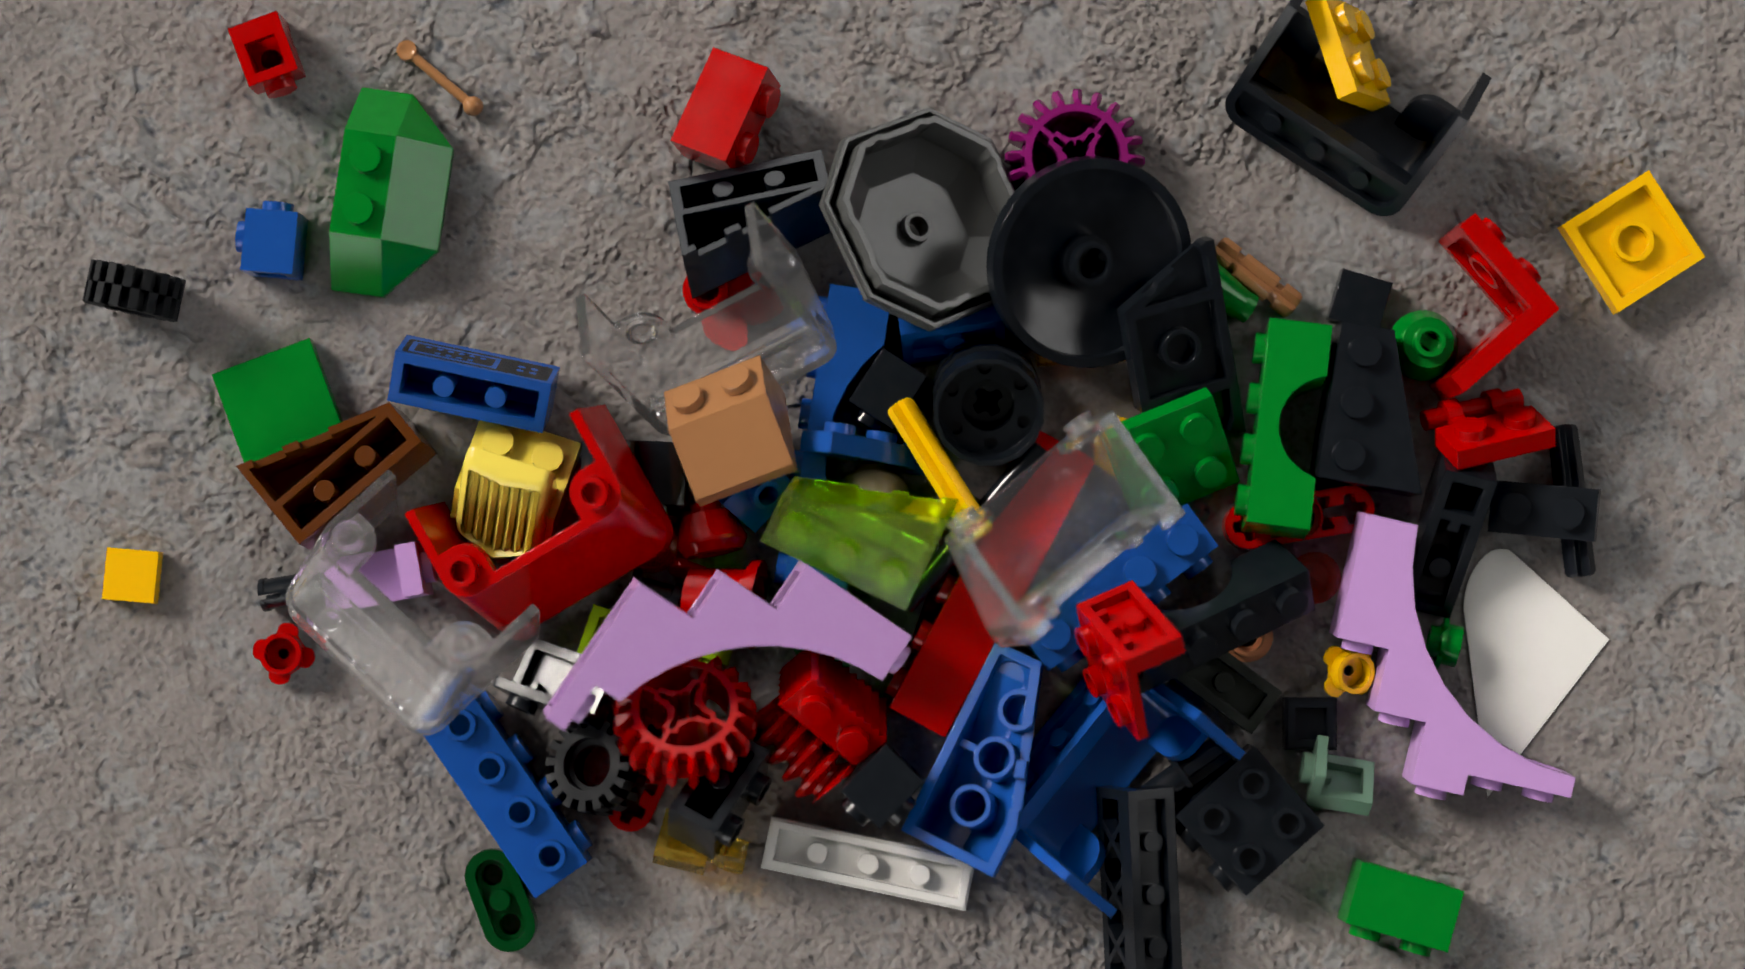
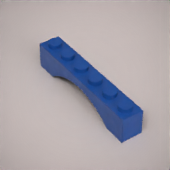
(859, 338)

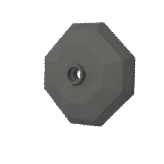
(941, 182)

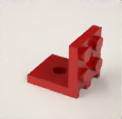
(1508, 284)

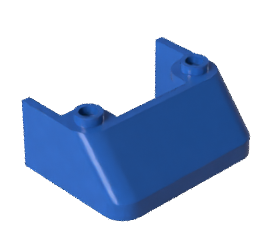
(1086, 750)

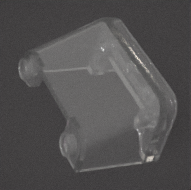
(1057, 527)

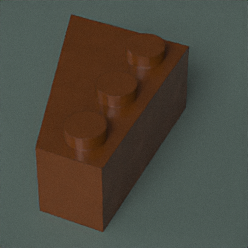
(324, 474)

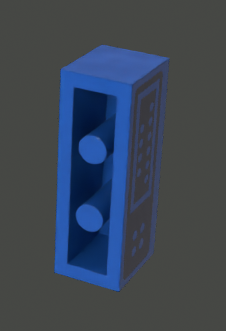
(473, 383)

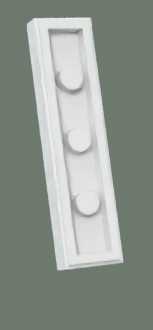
(867, 863)

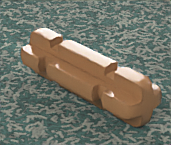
(1257, 278)

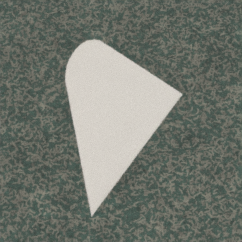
(1522, 647)

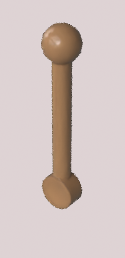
(409, 52)

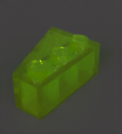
(860, 534)

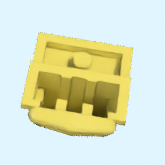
(512, 488)

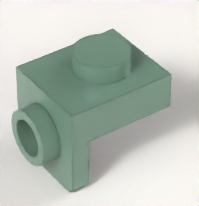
(1336, 780)

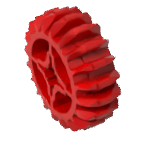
(695, 744)

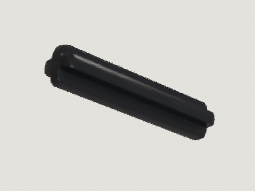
(1568, 471)

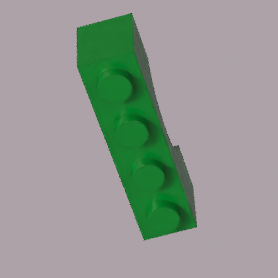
(1277, 491)

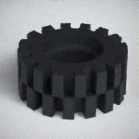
(134, 290)
(569, 774)

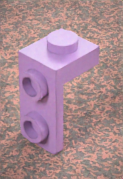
(401, 572)

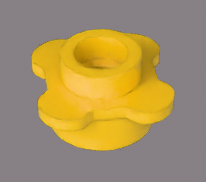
(1359, 677)

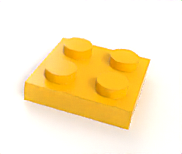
(1346, 47)
(1631, 242)

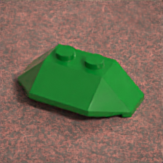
(387, 194)

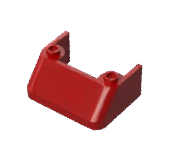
(616, 534)

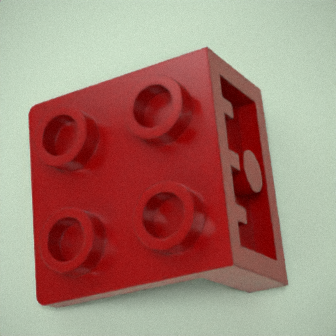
(1120, 638)

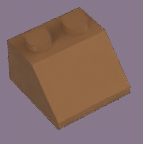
(731, 430)

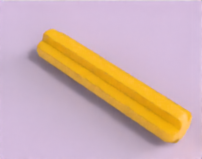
(930, 454)

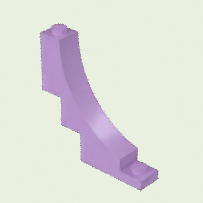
(652, 635)

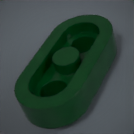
(499, 899)

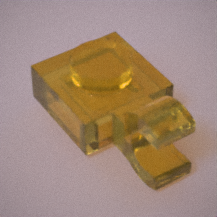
(677, 855)

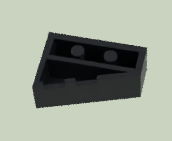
(713, 215)

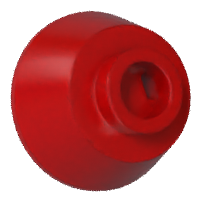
(710, 532)

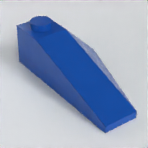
(980, 776)

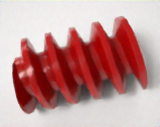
(802, 752)

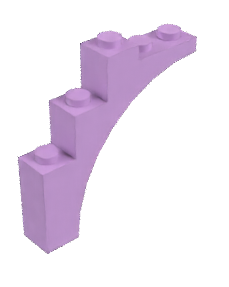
(1445, 745)

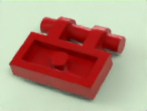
(1487, 428)

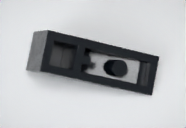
(1448, 532)

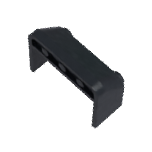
(1362, 154)

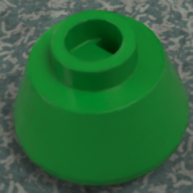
(1412, 335)

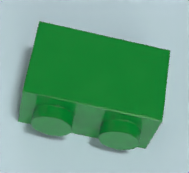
(1400, 906)

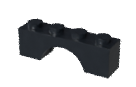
(1263, 594)

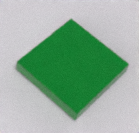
(277, 399)

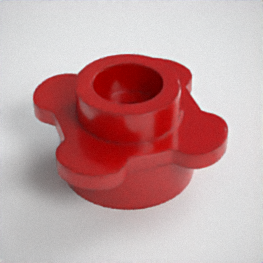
(268, 652)

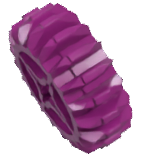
(1056, 143)

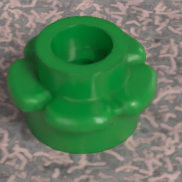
(1445, 643)

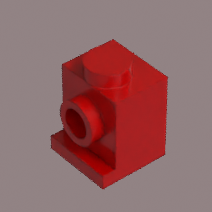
(255, 43)

